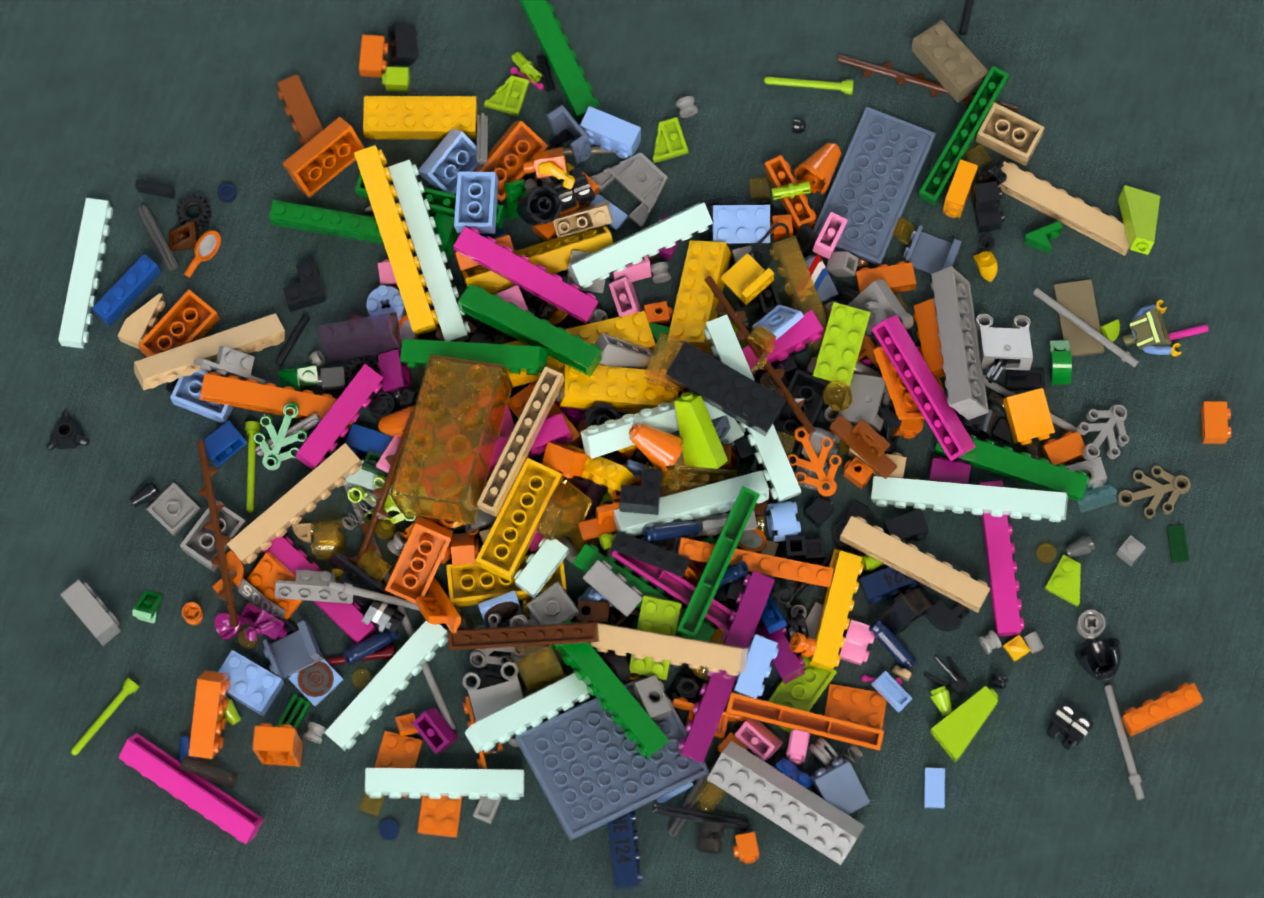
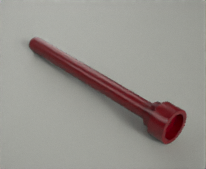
(386, 653)

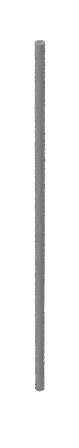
(410, 631)

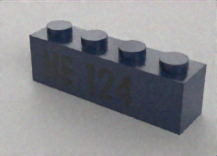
(886, 583)
(623, 852)

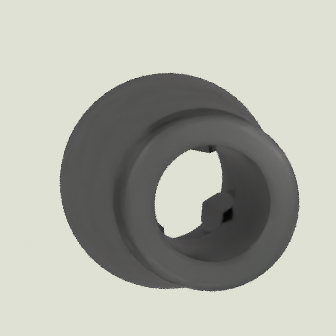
(1080, 547)

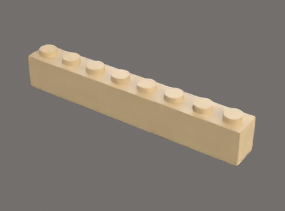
(1065, 208)
(179, 360)
(520, 442)
(294, 504)
(914, 563)
(672, 648)

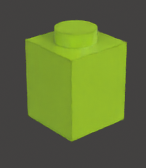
(396, 79)

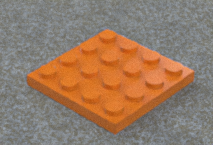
(902, 400)

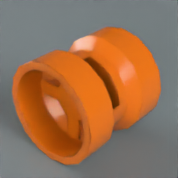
(189, 611)
(801, 644)

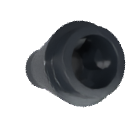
(145, 494)

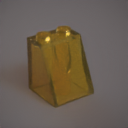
(661, 360)
(564, 512)
(540, 669)

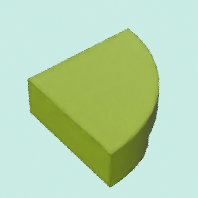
(1111, 330)

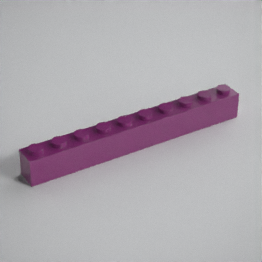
(719, 685)

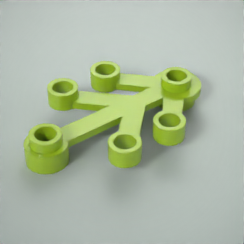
(389, 504)

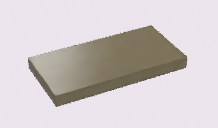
(1080, 300)

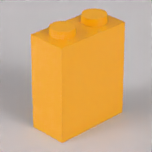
(960, 189)
(1028, 416)

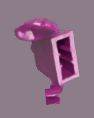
(258, 619)

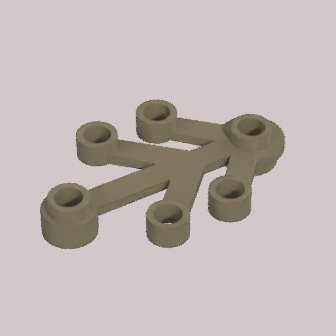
(1156, 490)

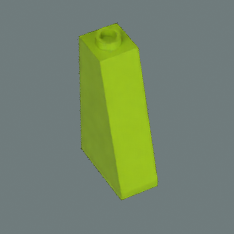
(1139, 216)
(700, 438)
(962, 725)

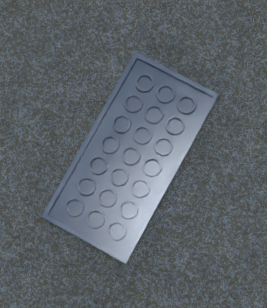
(875, 182)

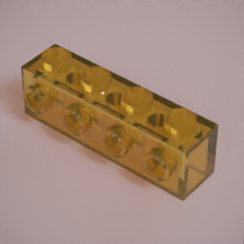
(693, 477)

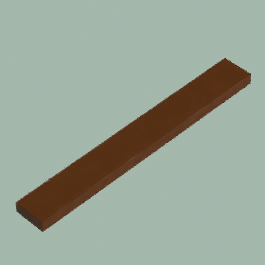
(523, 636)

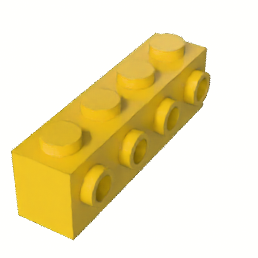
(606, 472)

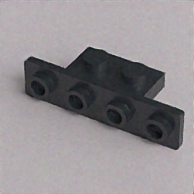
(648, 553)
(354, 575)

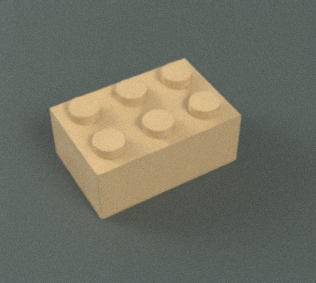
(1010, 134)

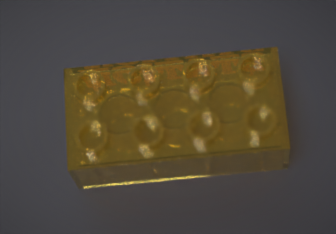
(451, 439)

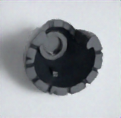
(1100, 657)

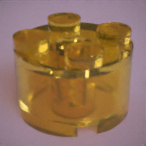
(327, 539)

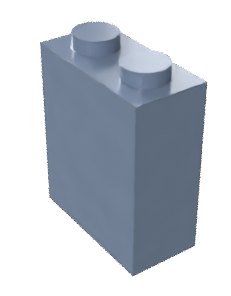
(840, 786)

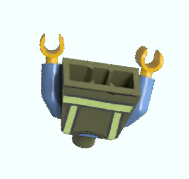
(1150, 332)

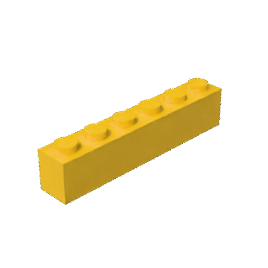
(835, 610)

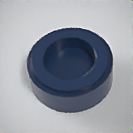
(227, 192)
(389, 829)

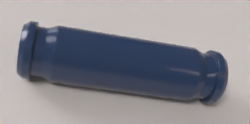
(671, 530)
(734, 572)
(892, 644)
(369, 646)

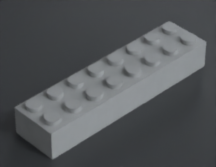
(959, 343)
(785, 802)

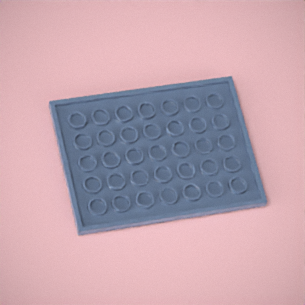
(598, 773)

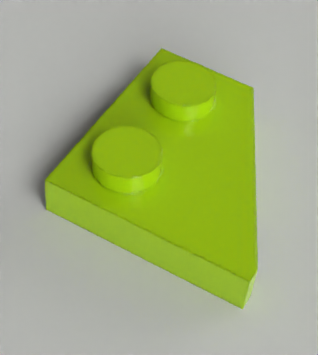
(510, 96)
(669, 141)
(1066, 580)

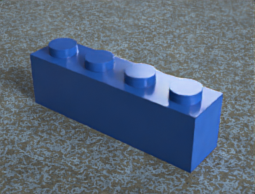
(126, 290)
(362, 440)

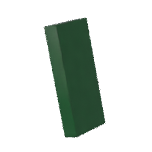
(1177, 543)

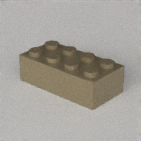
(949, 61)

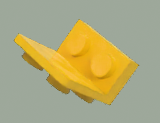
(747, 279)

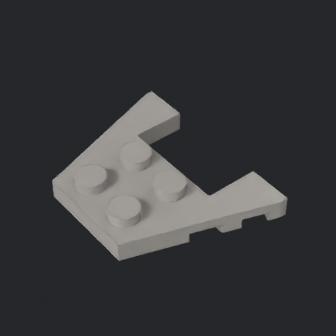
(639, 178)

